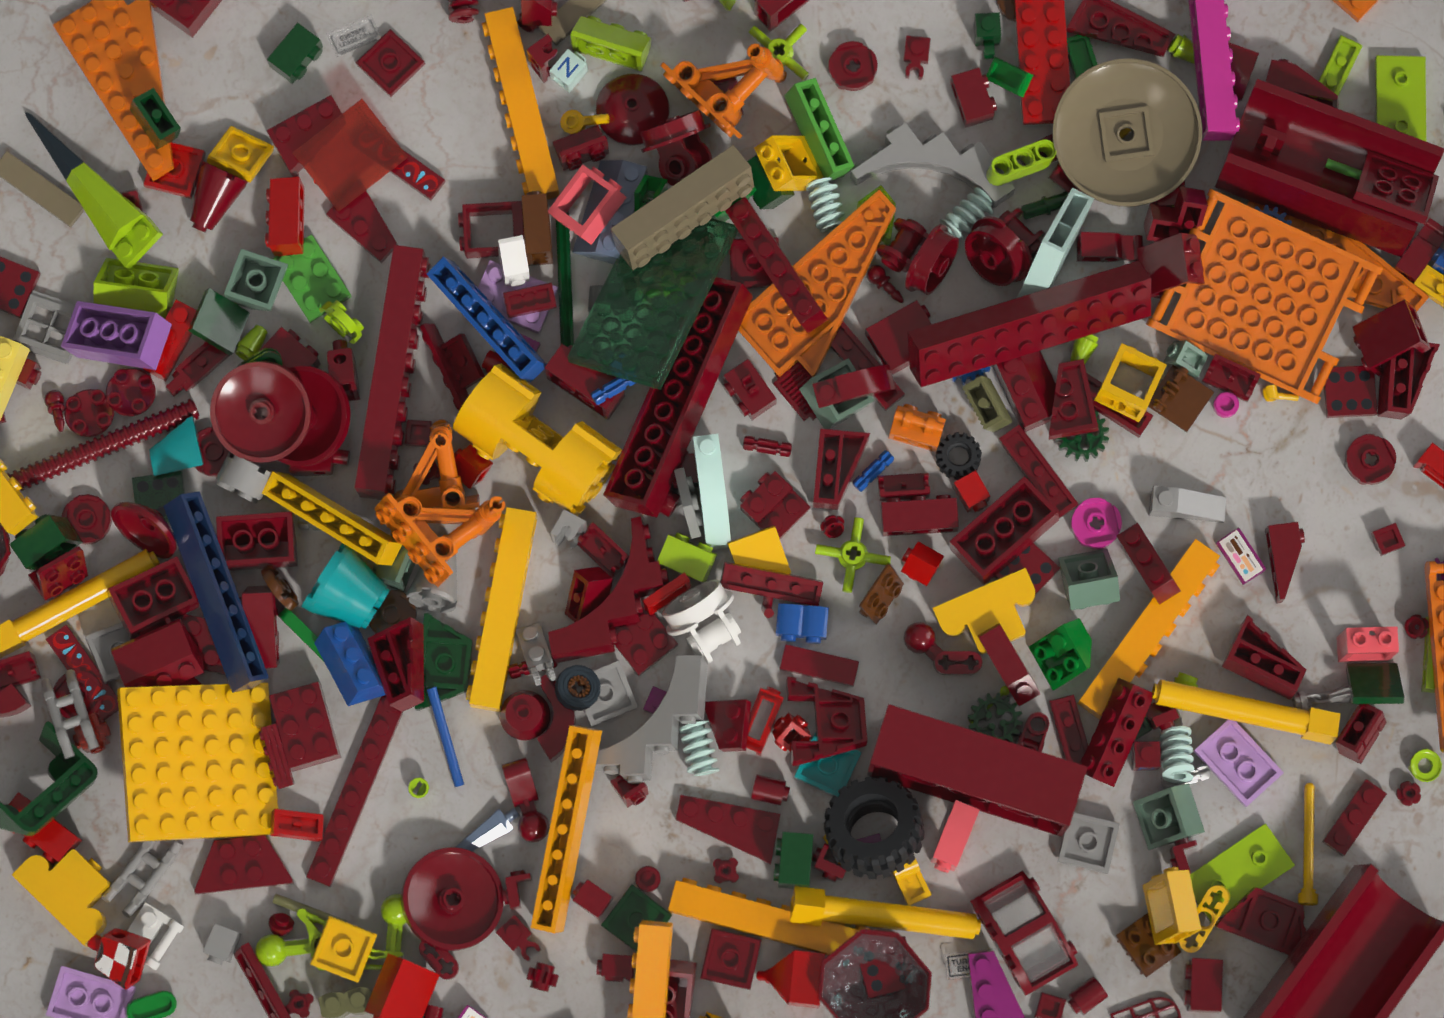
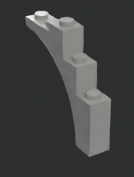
(936, 154)
(660, 733)

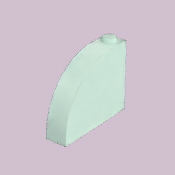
(1057, 243)
(712, 491)

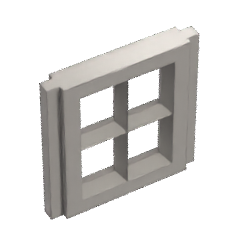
(42, 347)

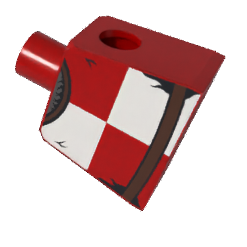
(120, 955)

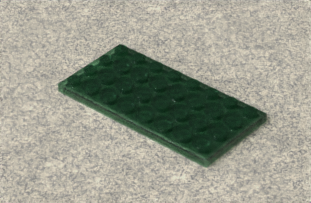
(650, 309)

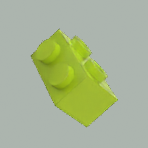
(687, 557)

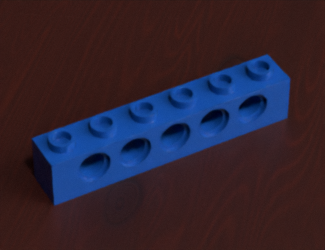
(487, 319)

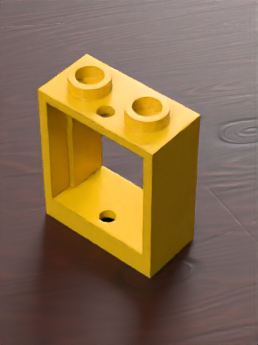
(795, 150)
(1113, 396)
(1171, 906)

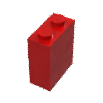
(401, 990)

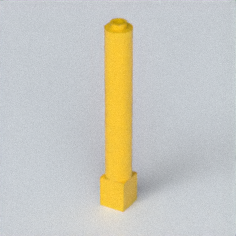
(76, 600)
(1311, 724)
(813, 907)

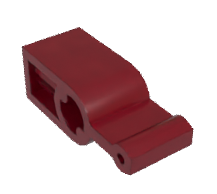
(1107, 247)
(1421, 250)

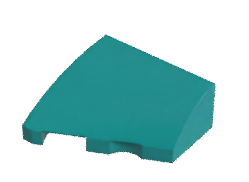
(177, 450)

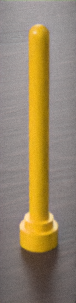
(1308, 894)

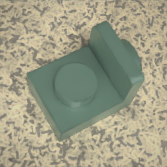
(1186, 355)

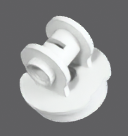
(696, 606)

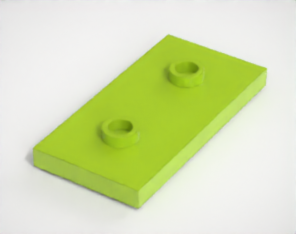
(1401, 94)
(1245, 865)

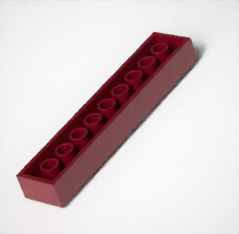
(1029, 323)
(391, 373)
(673, 413)

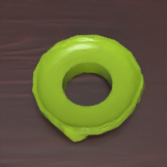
(1435, 768)

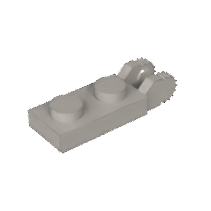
(536, 651)

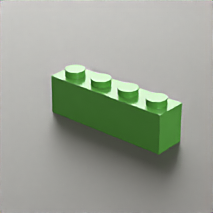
(819, 128)

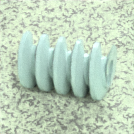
(824, 204)
(967, 213)
(698, 749)
(1175, 754)

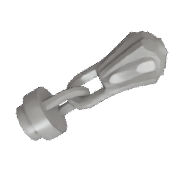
(1339, 695)

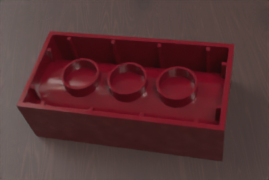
(1298, 176)
(977, 770)
(1354, 955)

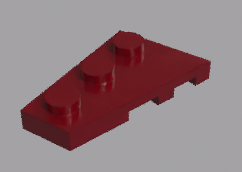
(365, 226)

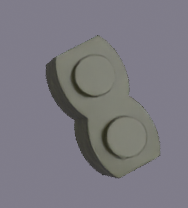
(342, 1004)

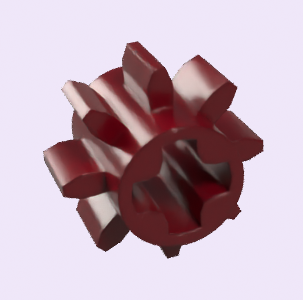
(542, 977)

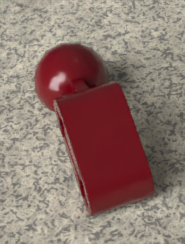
(921, 639)
(532, 825)

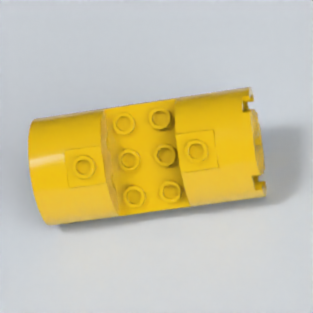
(501, 418)

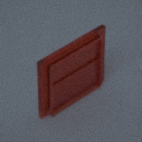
(350, 155)

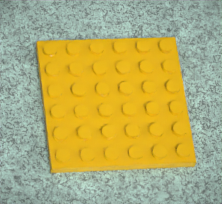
(195, 762)

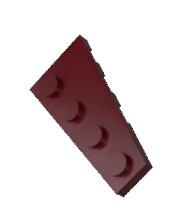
(1119, 26)
(738, 826)

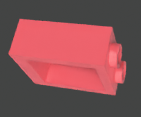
(600, 216)
(1359, 646)
(954, 837)

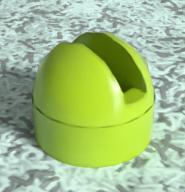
(422, 791)

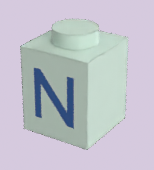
(569, 70)

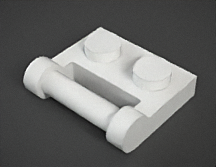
(148, 924)

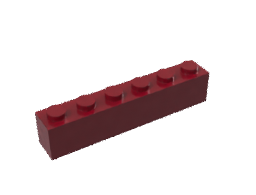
(776, 265)

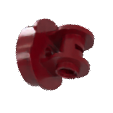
(678, 145)
(1002, 248)
(931, 261)

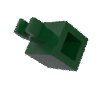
(987, 32)

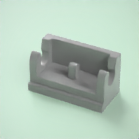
(570, 527)

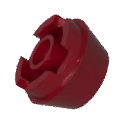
(524, 715)

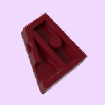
(729, 723)

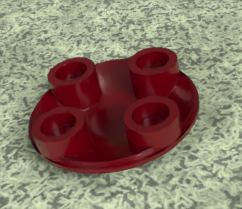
(130, 392)
(88, 413)

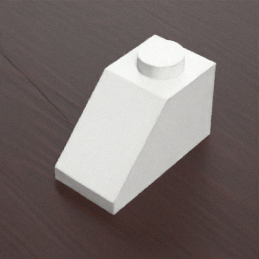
(513, 261)

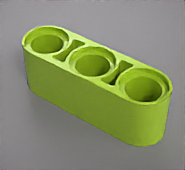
(1013, 170)

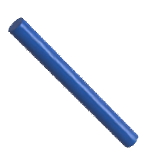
(445, 737)

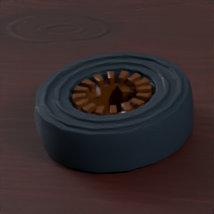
(584, 677)

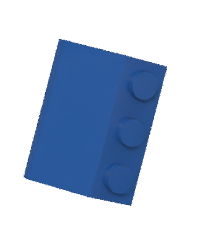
(350, 663)

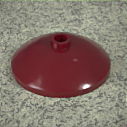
(628, 122)
(144, 528)

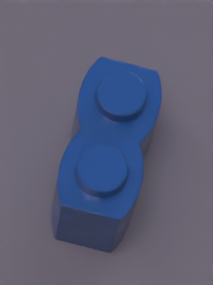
(802, 622)

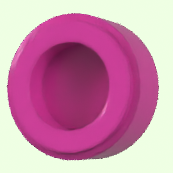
(1226, 404)

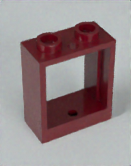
(775, 12)
(488, 209)

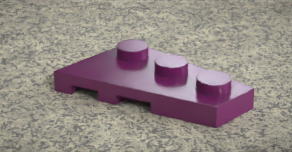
(991, 988)

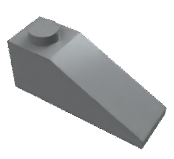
(1186, 504)

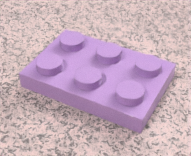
(493, 287)
(1238, 762)
(87, 996)

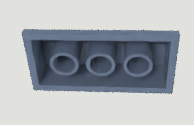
(628, 177)

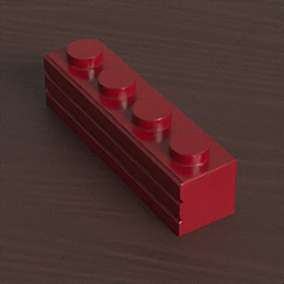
(277, 757)

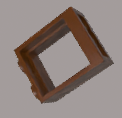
(537, 228)

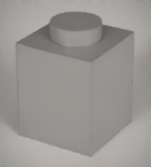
(221, 944)

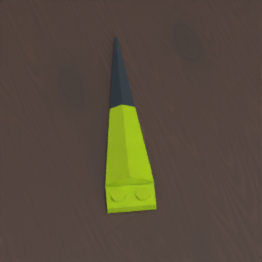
(116, 219)

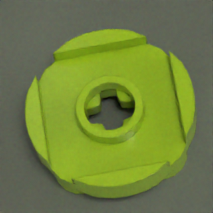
(341, 322)

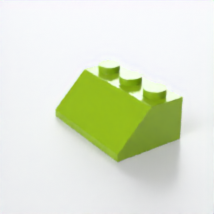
(610, 42)
(139, 288)

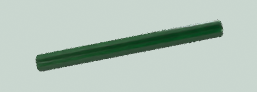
(564, 284)

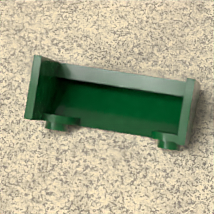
(70, 779)

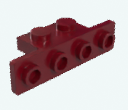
(455, 362)

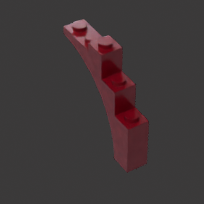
(596, 631)

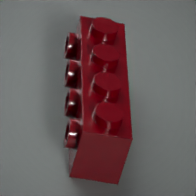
(1116, 727)

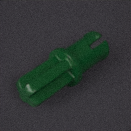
(1043, 206)

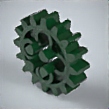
(1093, 442)
(1002, 707)

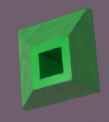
(1063, 653)

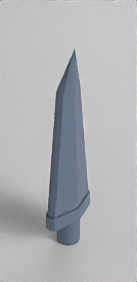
(490, 829)

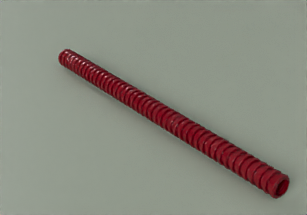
(105, 444)

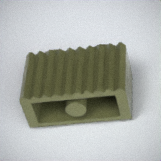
(987, 404)

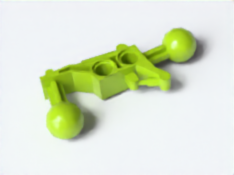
(273, 950)

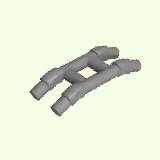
(82, 717)
(144, 888)

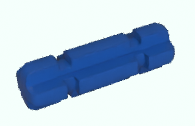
(610, 389)
(873, 470)

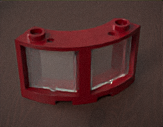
(1027, 931)

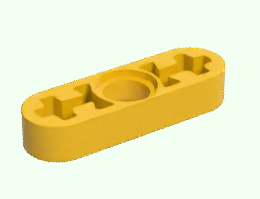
(1220, 905)

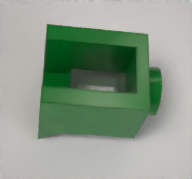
(649, 189)

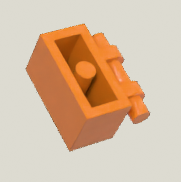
(917, 427)

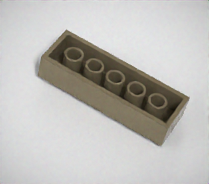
(683, 208)

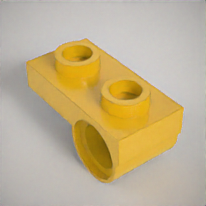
(912, 883)

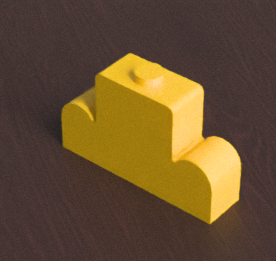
(988, 607)
(68, 891)

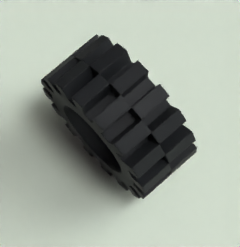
(951, 442)

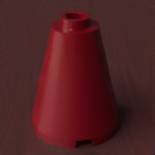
(214, 196)

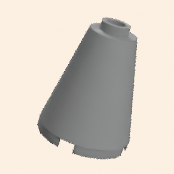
(428, 595)

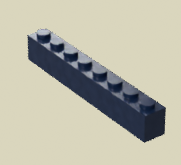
(216, 591)

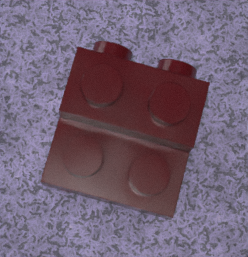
(774, 504)

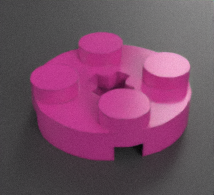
(1104, 512)

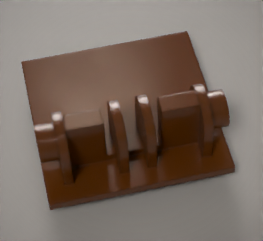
(1180, 398)
(881, 595)
(1140, 945)

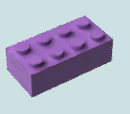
(116, 335)

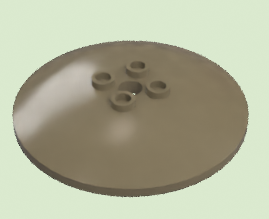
(1133, 97)

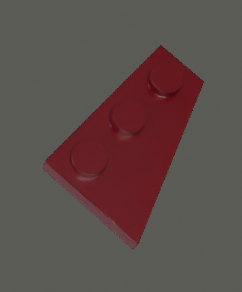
(1073, 404)

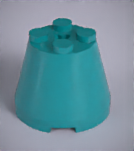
(347, 590)

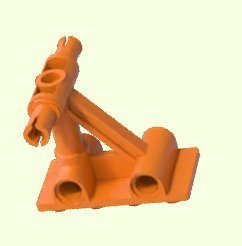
(725, 107)
(435, 497)
(424, 547)

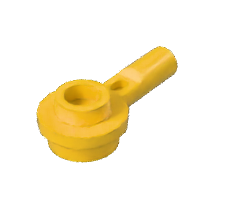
(573, 121)

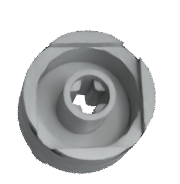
(243, 476)

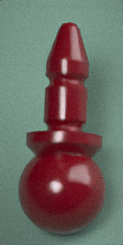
(877, 276)
(55, 402)

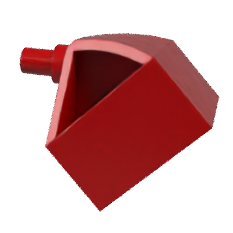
(796, 978)

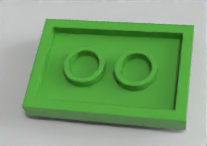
(312, 279)

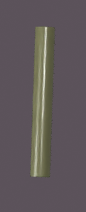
(295, 906)

